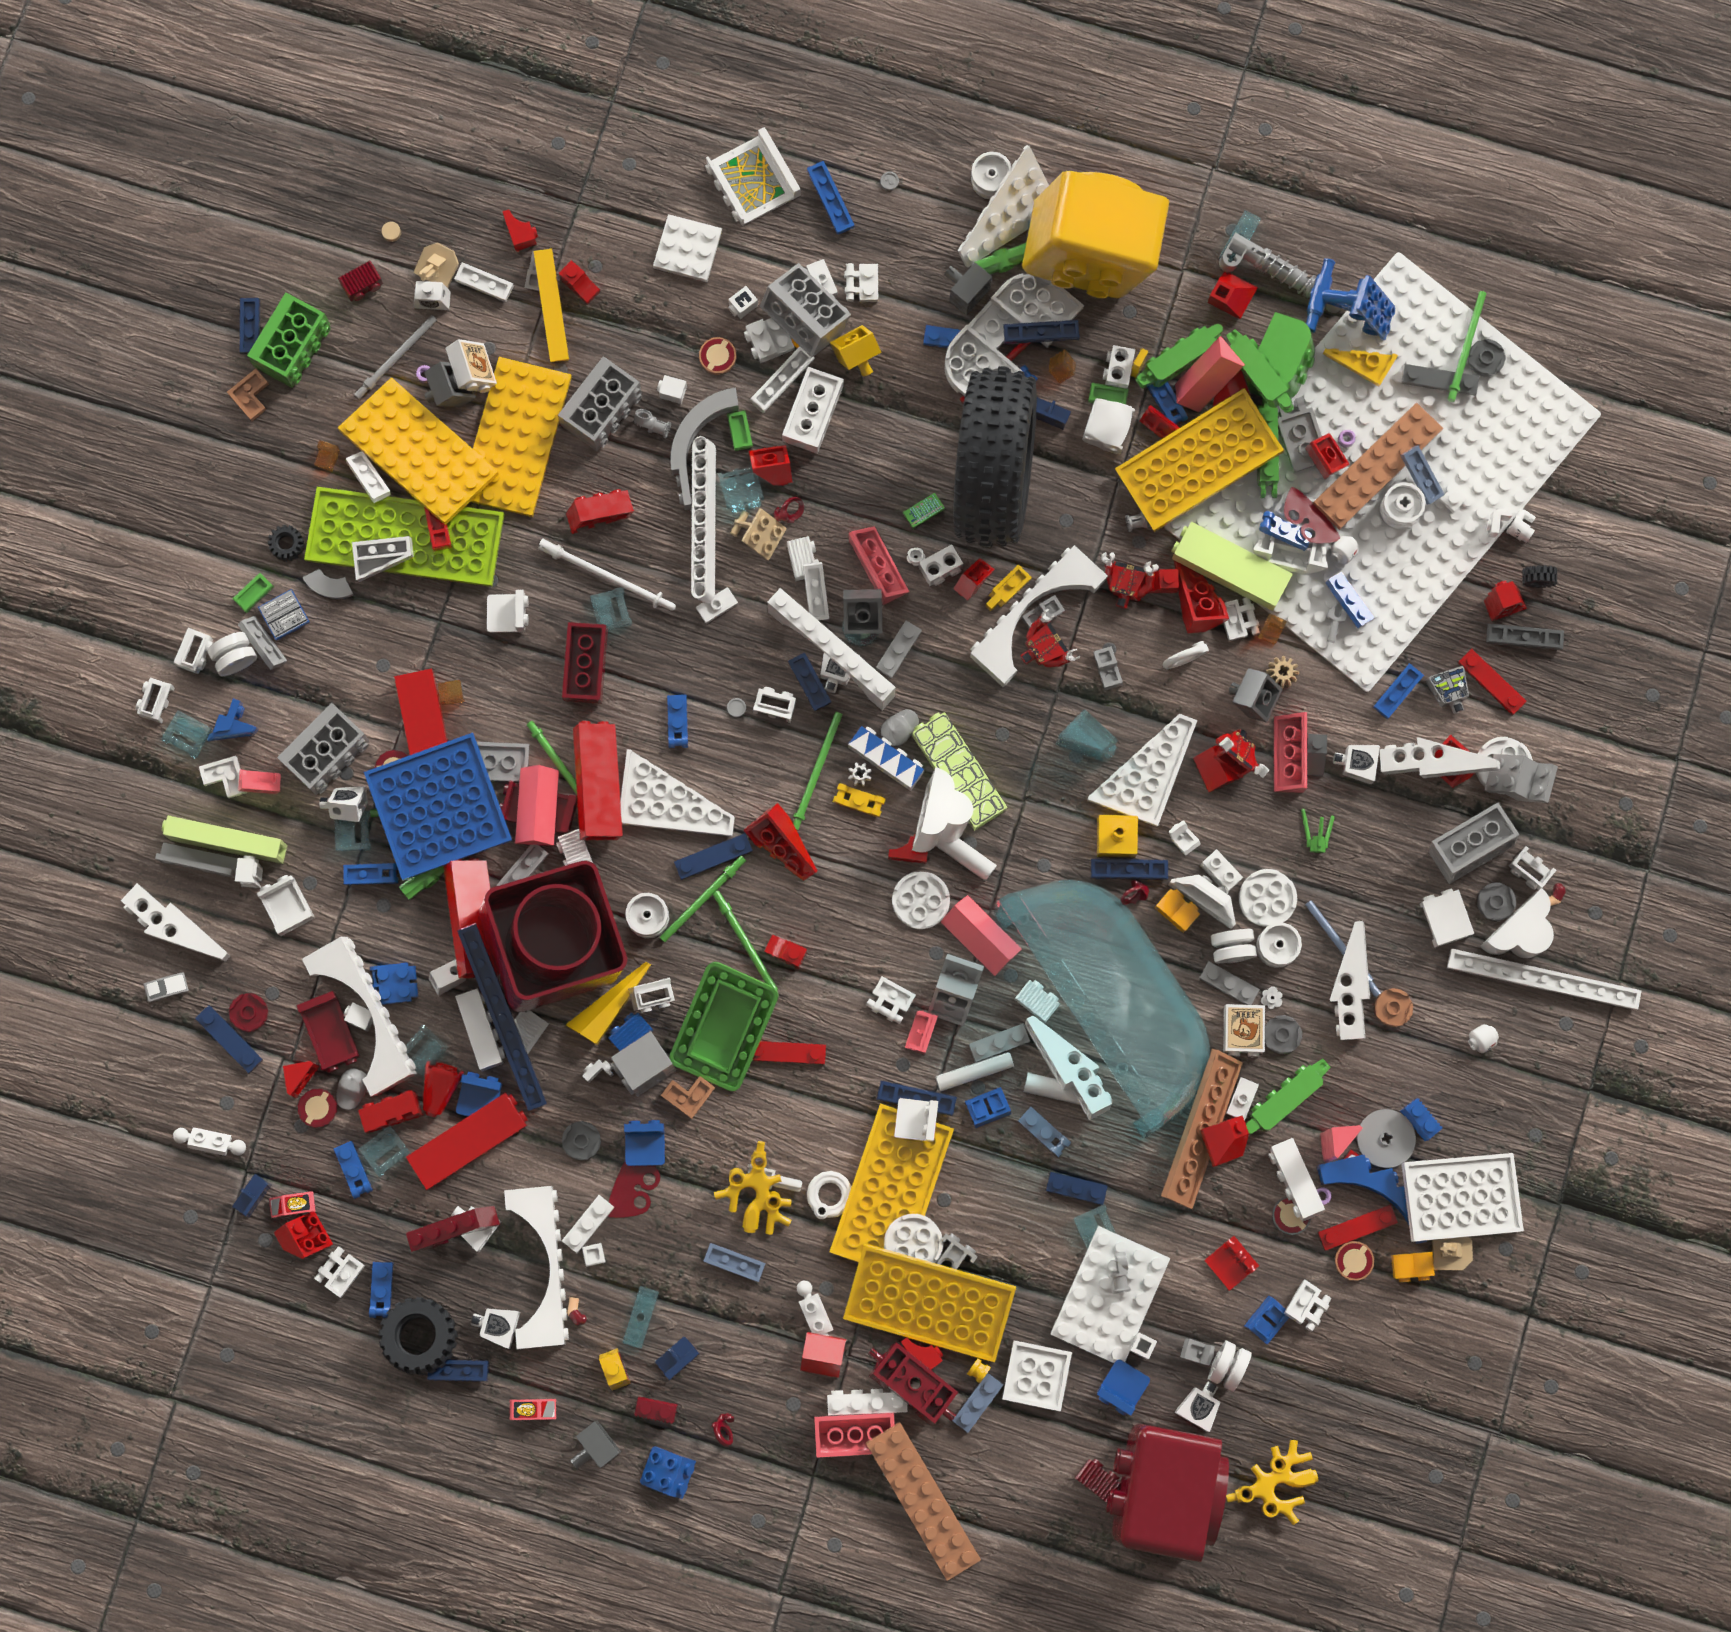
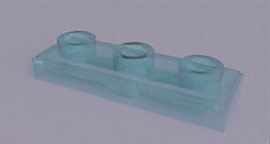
(1245, 228)
(643, 1305)

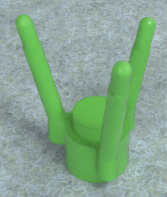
(1318, 844)

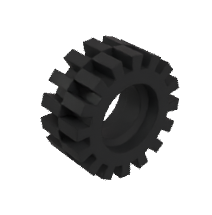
(283, 532)
(1539, 576)

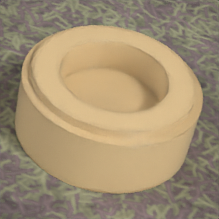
(391, 231)

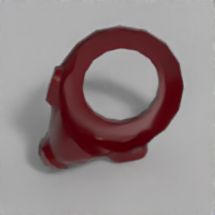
(782, 515)
(1140, 894)
(721, 1424)

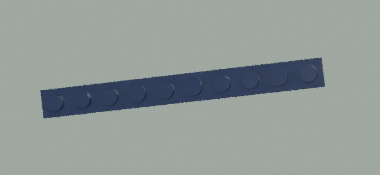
(502, 1016)

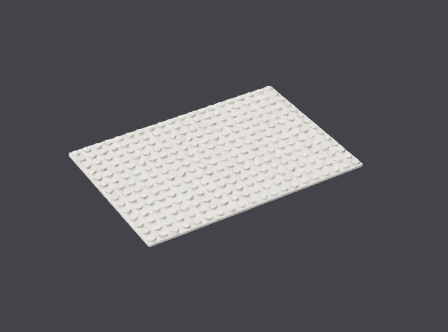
(1491, 450)

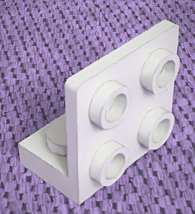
(916, 1119)

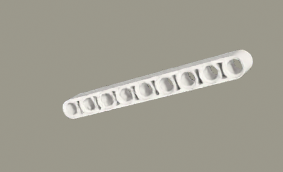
(706, 527)

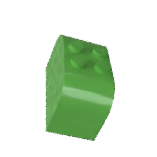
(1289, 349)

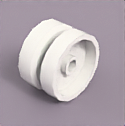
(988, 173)
(1392, 505)
(232, 654)
(650, 926)
(1234, 948)
(1268, 950)
(1232, 1367)

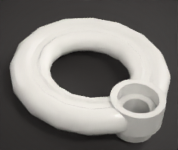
(1186, 656)
(813, 1190)

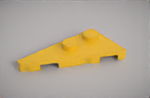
(1367, 365)

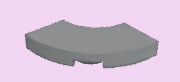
(327, 586)

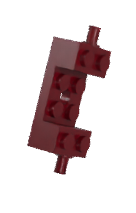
(896, 1370)

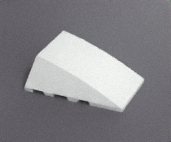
(1288, 556)

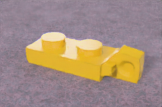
(1008, 587)

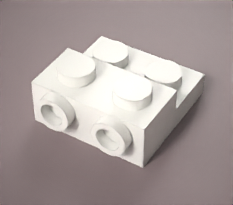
(768, 340)

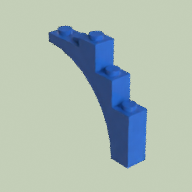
(1356, 1172)

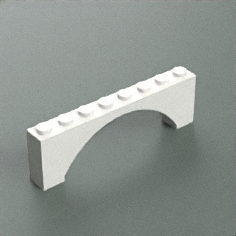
(1071, 572)
(793, 615)
(390, 1058)
(547, 1324)

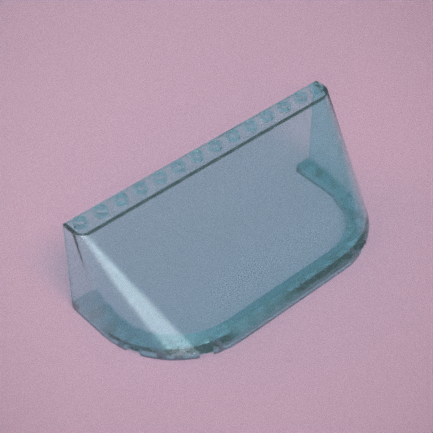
(1116, 993)

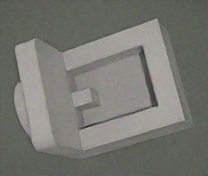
(1197, 1351)

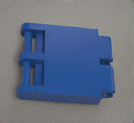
(395, 982)

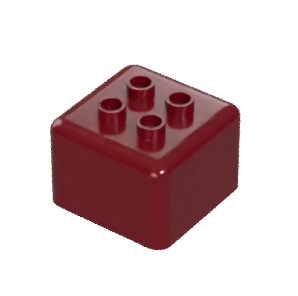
(552, 936)
(1169, 1492)

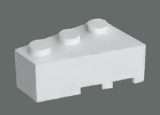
(379, 555)

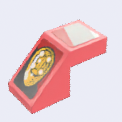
(292, 1204)
(532, 1409)

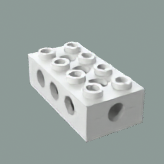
(806, 399)

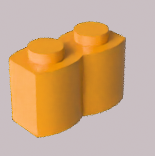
(1177, 910)
(1413, 1265)

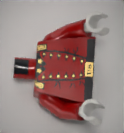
(1127, 580)
(1046, 645)
(1238, 754)

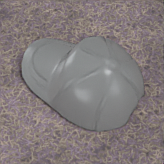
(899, 727)
(351, 1089)

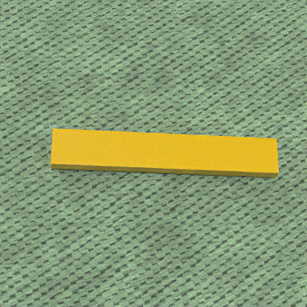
(551, 305)

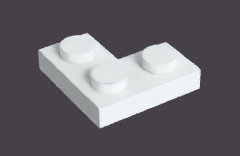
(223, 770)

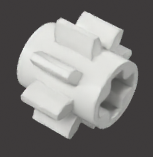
(857, 779)

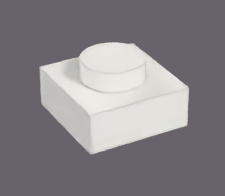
(1453, 499)

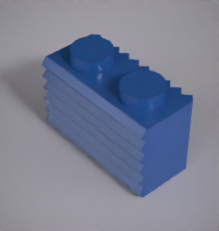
(630, 1031)
(1421, 1119)

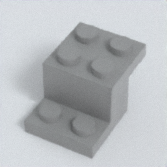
(1522, 778)
(955, 989)

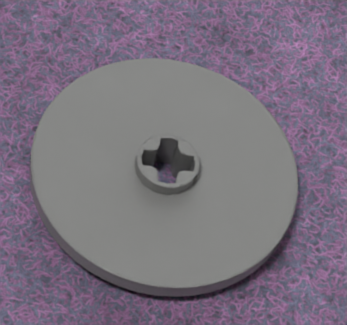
(1394, 1125)

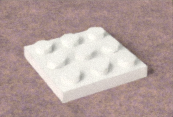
(687, 248)
(1037, 1375)

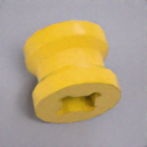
(978, 1370)

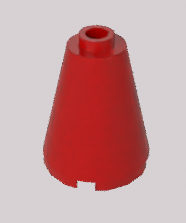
(439, 1087)

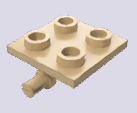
(761, 534)

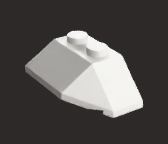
(1207, 897)

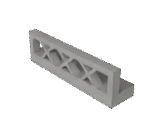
(197, 860)

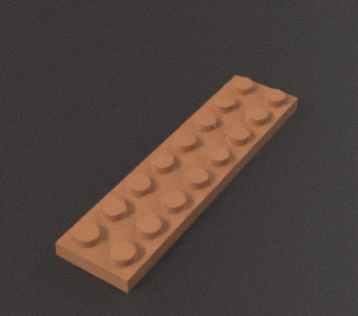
(1376, 466)
(1207, 1110)
(923, 1501)

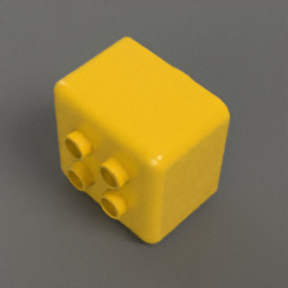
(1095, 234)

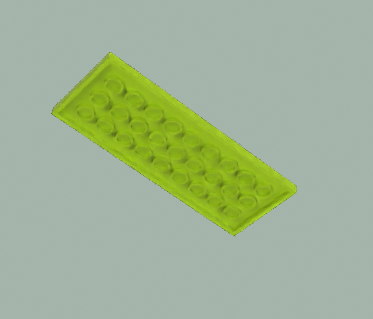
(352, 517)

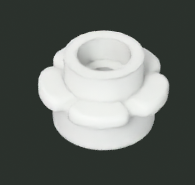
(915, 551)

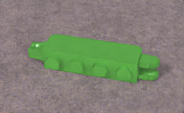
(1178, 358)
(1260, 373)
(1269, 472)
(1288, 1097)

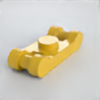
(859, 800)

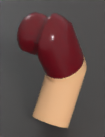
(1558, 894)
(573, 1313)

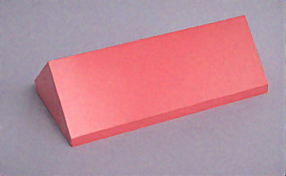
(1208, 376)
(878, 563)
(1290, 753)
(537, 805)
(980, 935)
(1336, 1140)
(849, 1433)

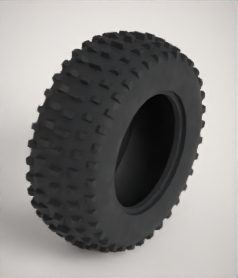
(994, 457)

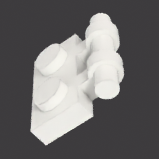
(867, 282)
(1235, 626)
(893, 994)
(343, 1276)
(1303, 1301)

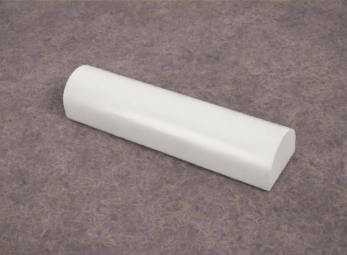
(781, 380)
(968, 858)
(974, 1071)
(1050, 1088)

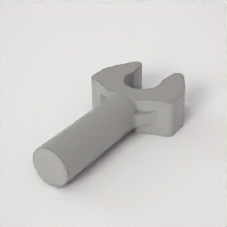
(1335, 621)

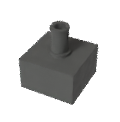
(968, 287)
(445, 388)
(862, 611)
(1256, 695)
(596, 1445)

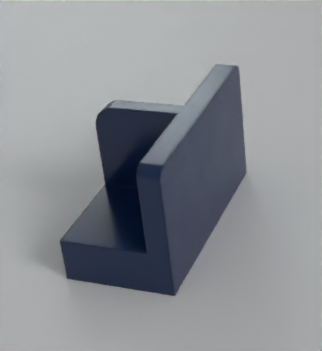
(1052, 413)
(251, 1195)
(677, 1358)

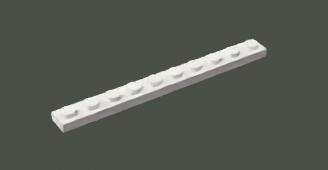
(1544, 979)

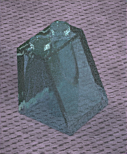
(1088, 737)

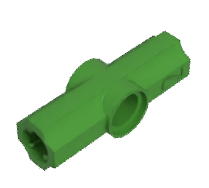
(1003, 259)
(418, 883)

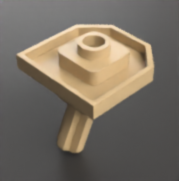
(437, 264)
(1452, 1253)

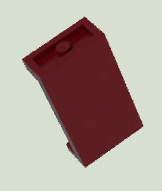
(564, 812)
(329, 1032)

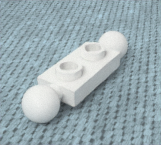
(209, 1141)
(813, 1310)

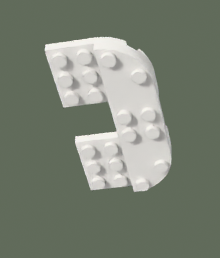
(1017, 301)

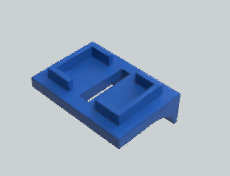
(997, 1104)
(1263, 1328)

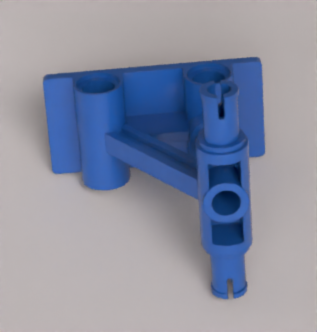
(1364, 303)

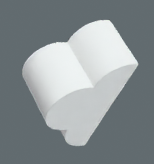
(942, 813)
(1525, 931)

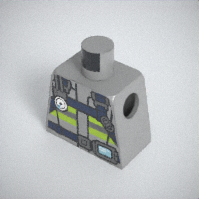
(1449, 688)

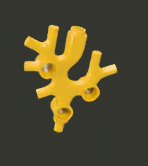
(760, 1183)
(1266, 1483)

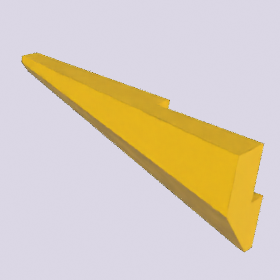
(598, 1017)

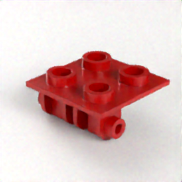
(1231, 1263)

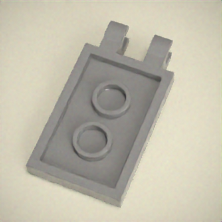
(1297, 432)
(504, 760)

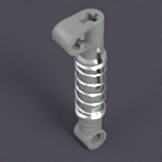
(1269, 263)

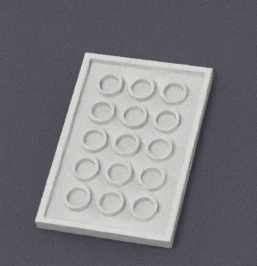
(1462, 1197)
(1096, 1316)

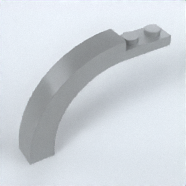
(695, 420)

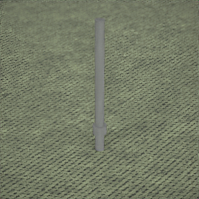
(370, 382)

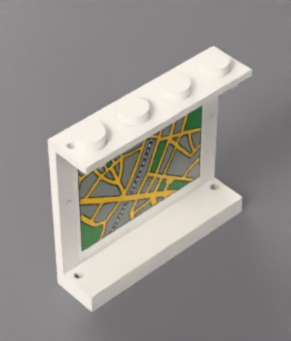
(753, 178)

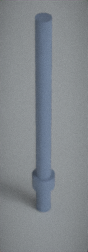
(1337, 941)

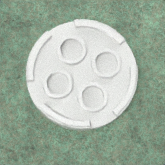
(1504, 746)
(1267, 897)
(921, 900)
(914, 1237)

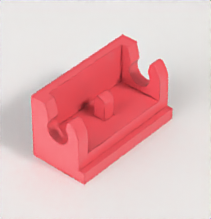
(259, 782)
(921, 1032)

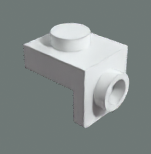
(1493, 523)
(1183, 838)
(592, 1071)

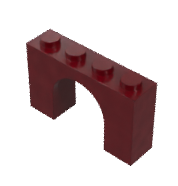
(460, 1224)

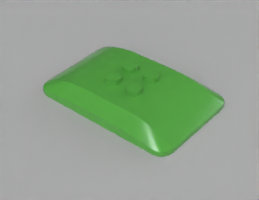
(724, 1026)

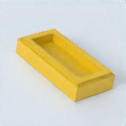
(1139, 362)

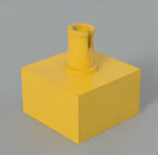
(856, 349)
(1117, 836)

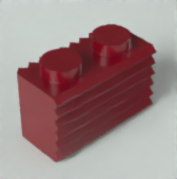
(360, 281)
(656, 1410)
(1096, 1479)

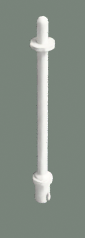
(558, 552)

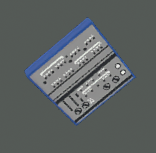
(283, 614)

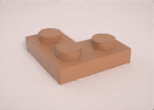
(244, 394)
(688, 1101)

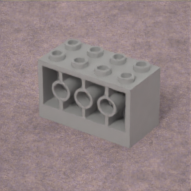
(805, 310)
(600, 404)
(315, 740)
(1473, 843)
(642, 1064)

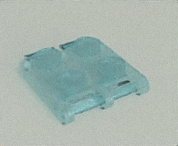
(741, 490)

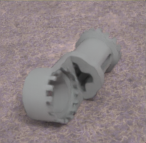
(651, 422)
(1136, 522)
(1119, 1277)

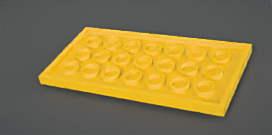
(519, 433)
(418, 451)
(1199, 460)
(891, 1181)
(929, 1302)

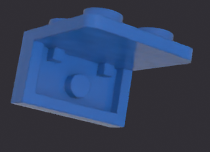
(476, 1093)
(644, 1143)
(1123, 1387)
(667, 1472)

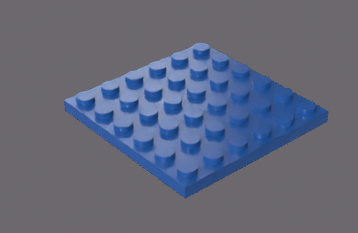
(437, 806)

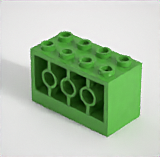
(289, 340)

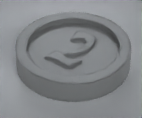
(889, 181)
(736, 707)

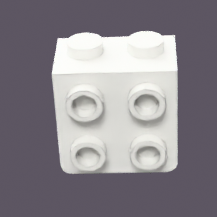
(507, 612)

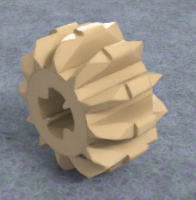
(1290, 672)

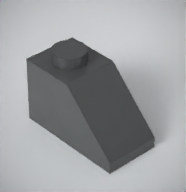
(1316, 754)

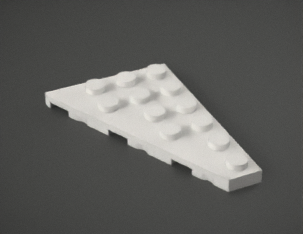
(1007, 209)
(1147, 778)
(662, 802)

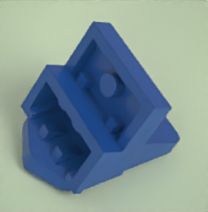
(229, 726)

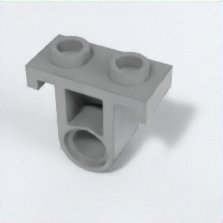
(956, 1252)

